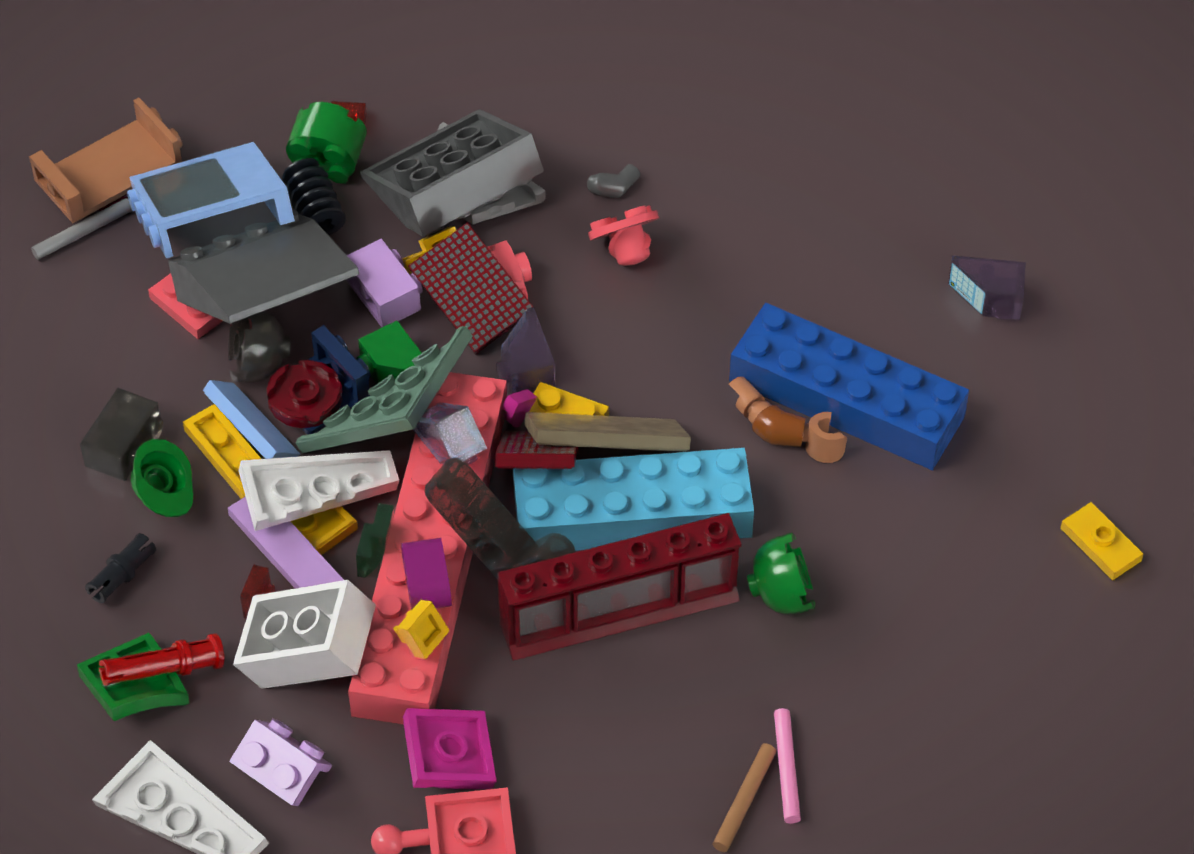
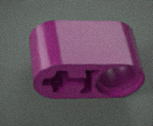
(426, 572)

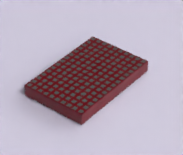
(471, 287)
(520, 450)

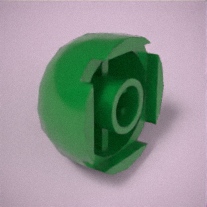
(781, 576)

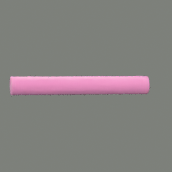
(787, 766)

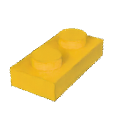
(563, 402)

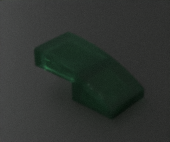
(374, 540)

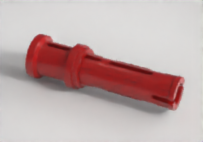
(179, 658)

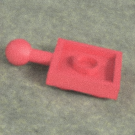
(456, 825)

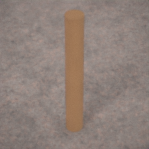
(744, 797)

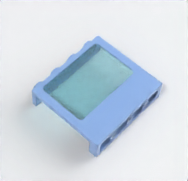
(206, 189)

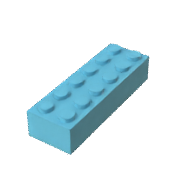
(634, 495)

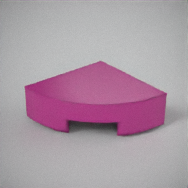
(517, 405)

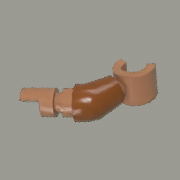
(786, 428)

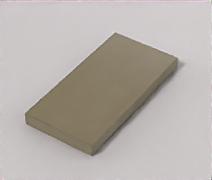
(607, 431)

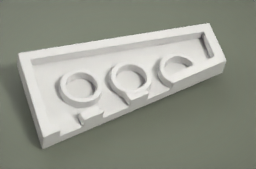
(306, 485)
(176, 806)

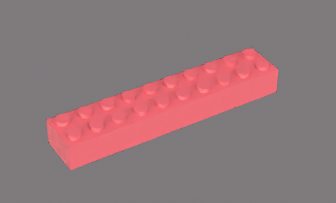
(389, 672)

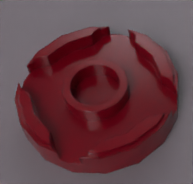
(304, 394)

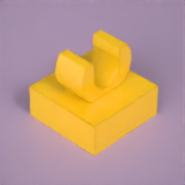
(422, 629)

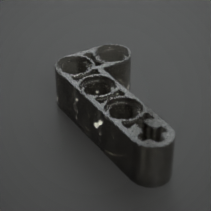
(486, 522)

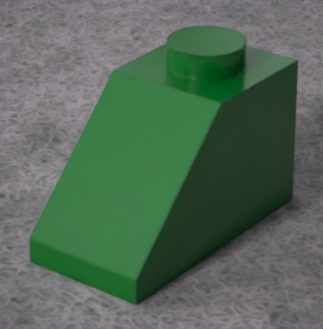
(387, 351)

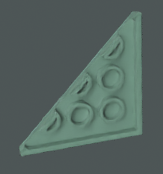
(392, 403)

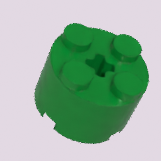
(329, 138)

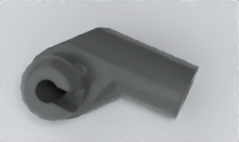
(613, 184)

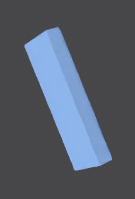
(249, 420)

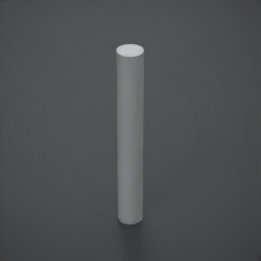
(81, 229)

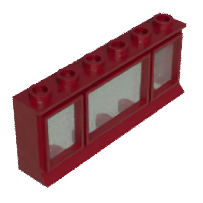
(619, 586)

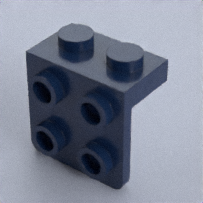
(351, 372)

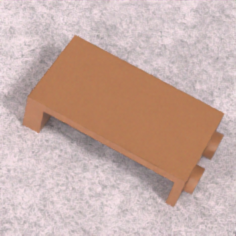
(103, 169)

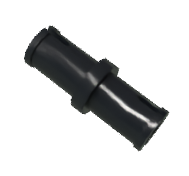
(120, 568)

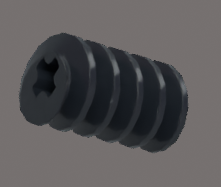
(313, 194)

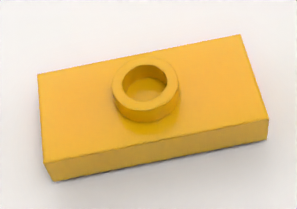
(1101, 541)

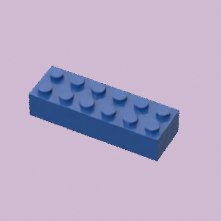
(862, 387)

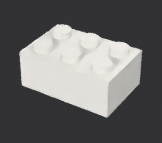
(305, 634)

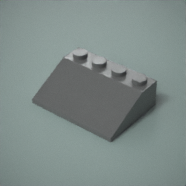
(454, 171)
(258, 268)

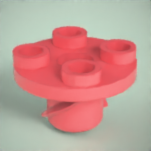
(627, 238)

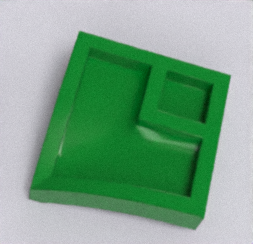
(132, 695)

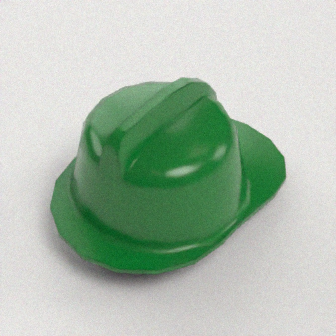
(163, 478)

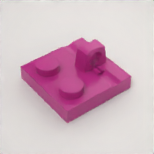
(449, 749)

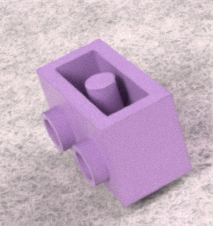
(385, 283)

